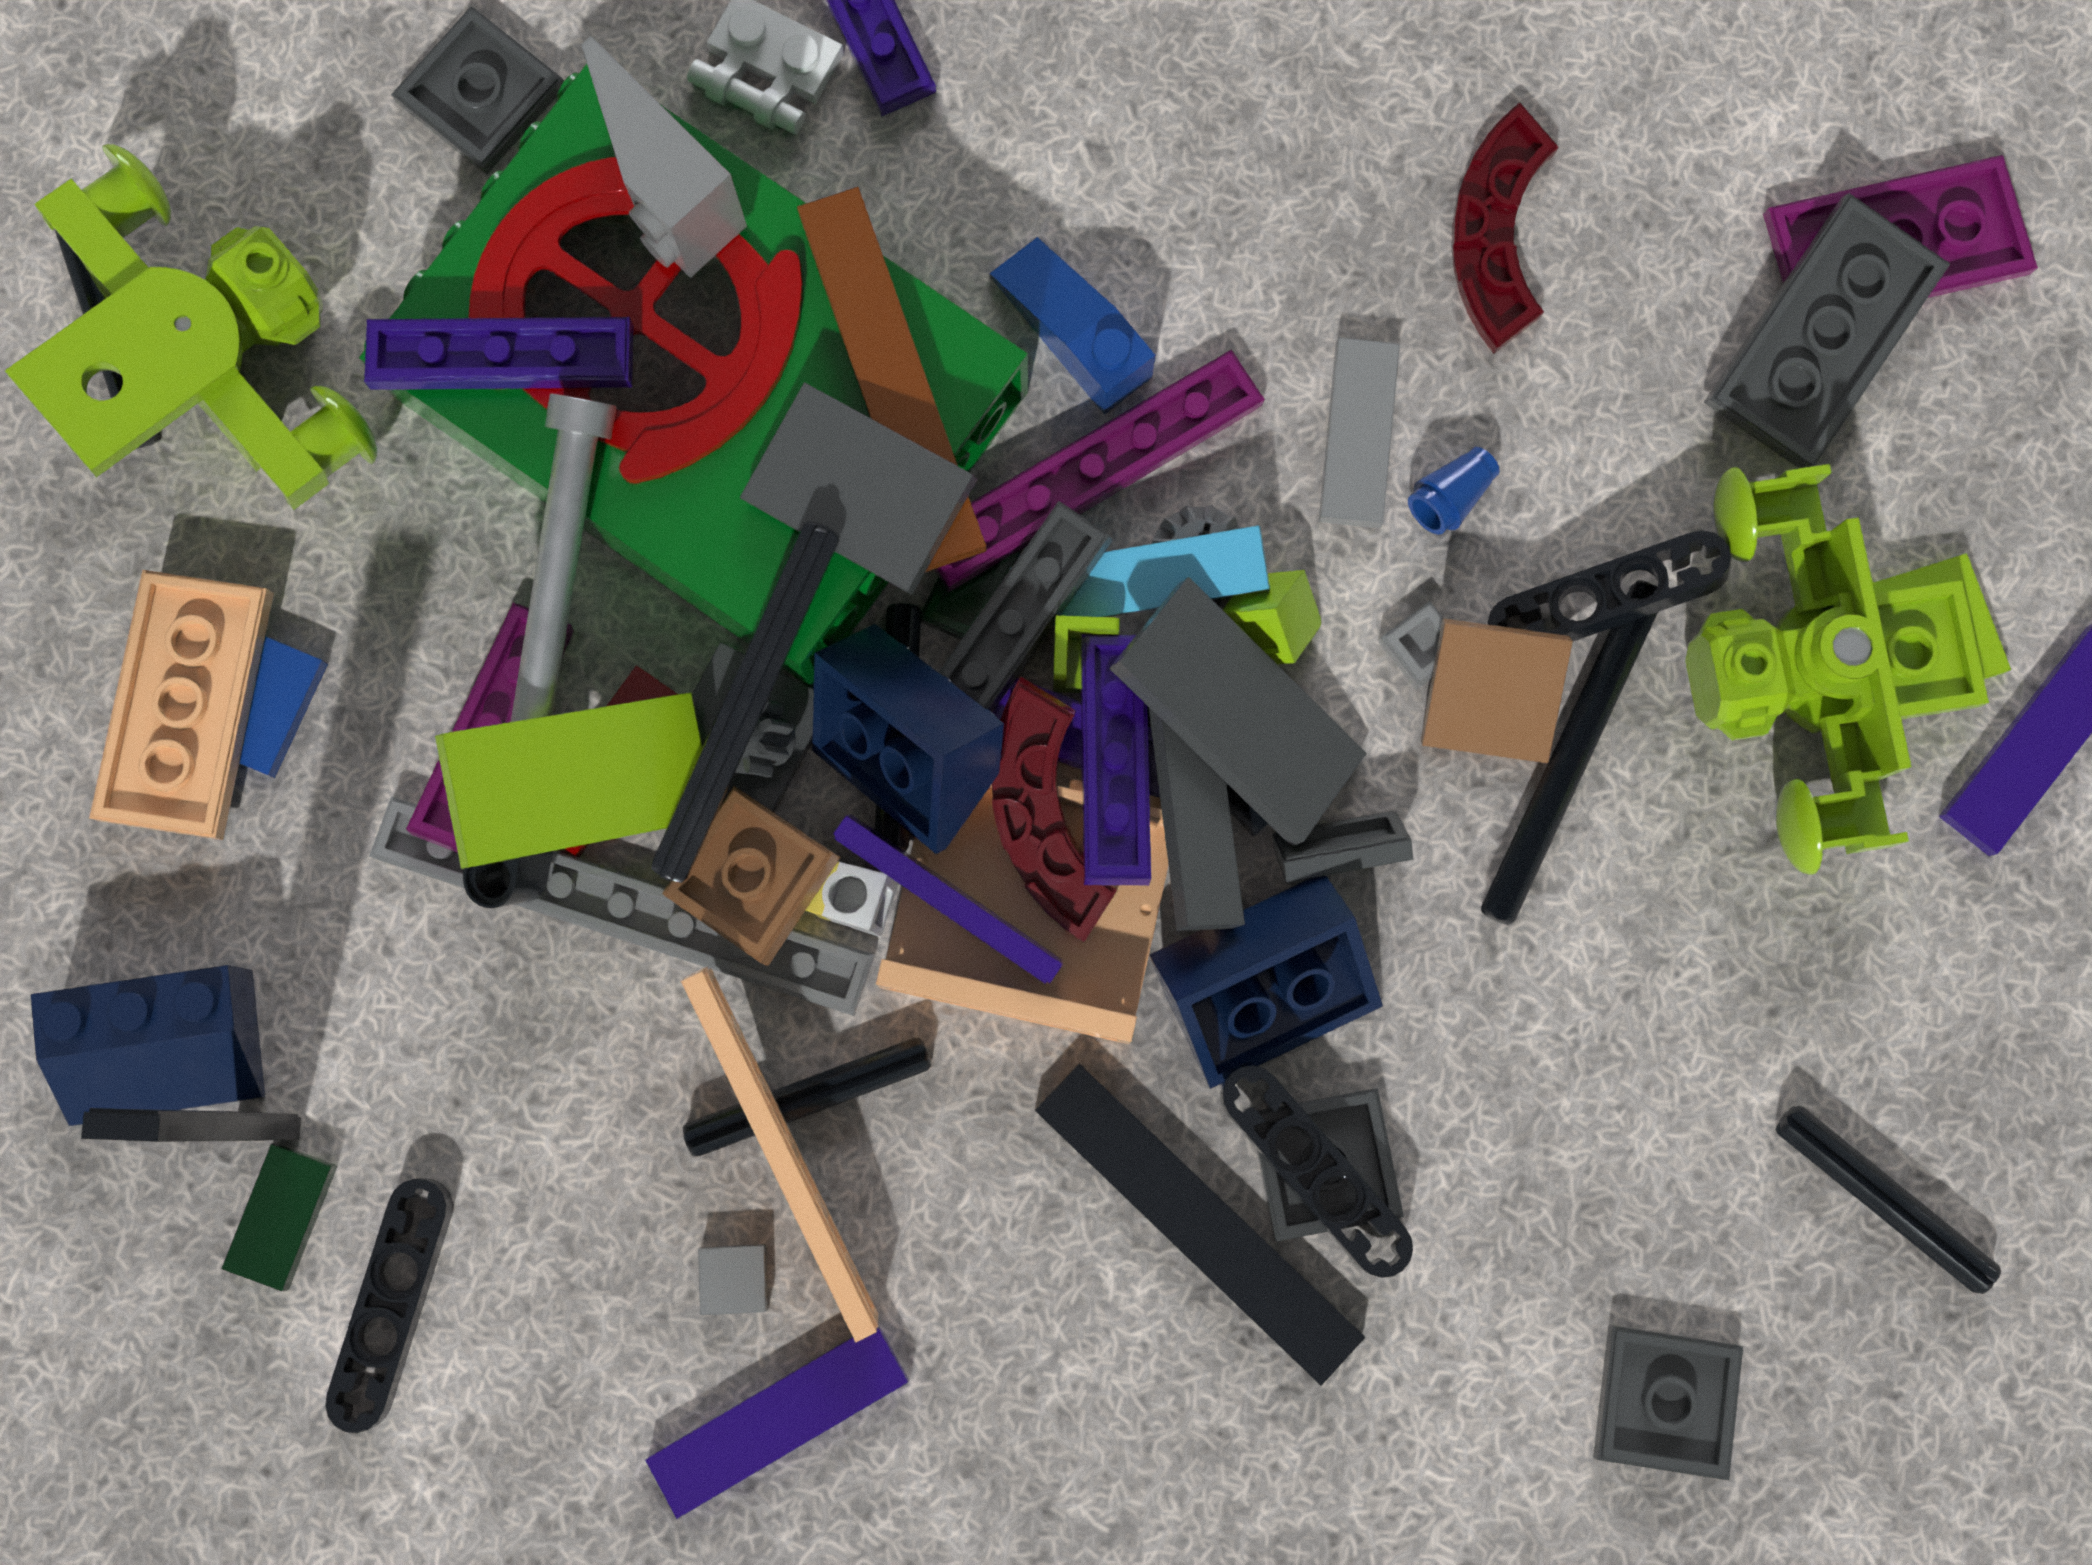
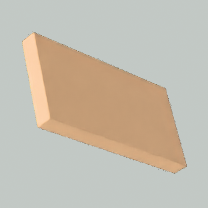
(182, 705)

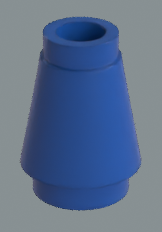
(1452, 491)

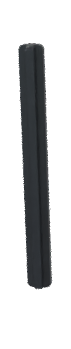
(745, 701)
(1567, 764)

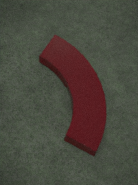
(1485, 223)
(1031, 813)

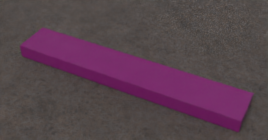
(1108, 460)

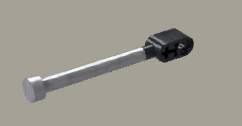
(578, 428)

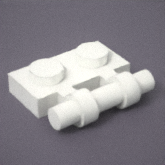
(773, 49)

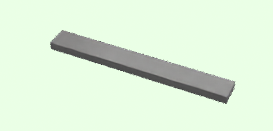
(642, 915)

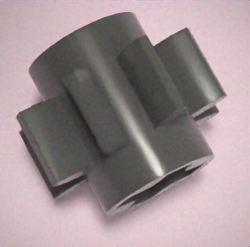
(769, 744)

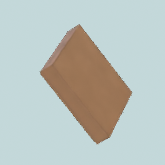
(1496, 690)
(753, 876)

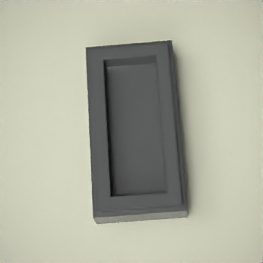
(1345, 847)

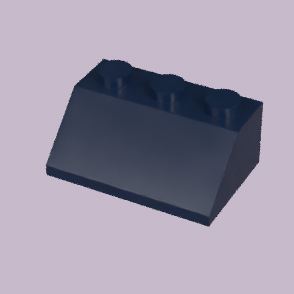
(903, 734)
(1270, 982)
(151, 1042)

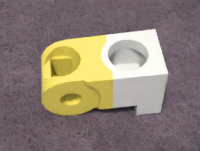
(855, 898)

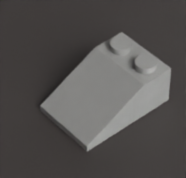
(676, 186)

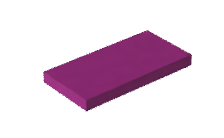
(1955, 211)

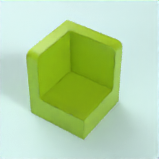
(1278, 618)
(1067, 647)

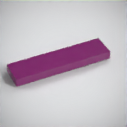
(487, 705)

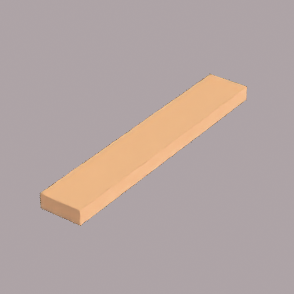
(782, 1152)

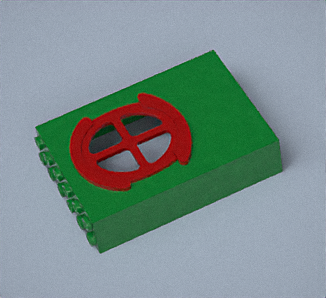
(675, 476)

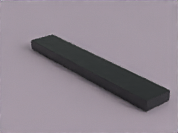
(188, 1125)
(1200, 1224)

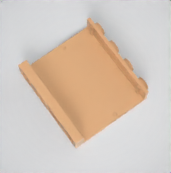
(1099, 977)

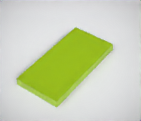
(567, 777)

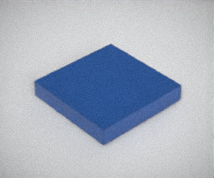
(279, 702)

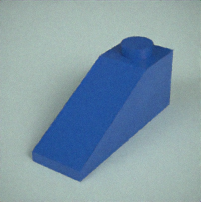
(1076, 324)

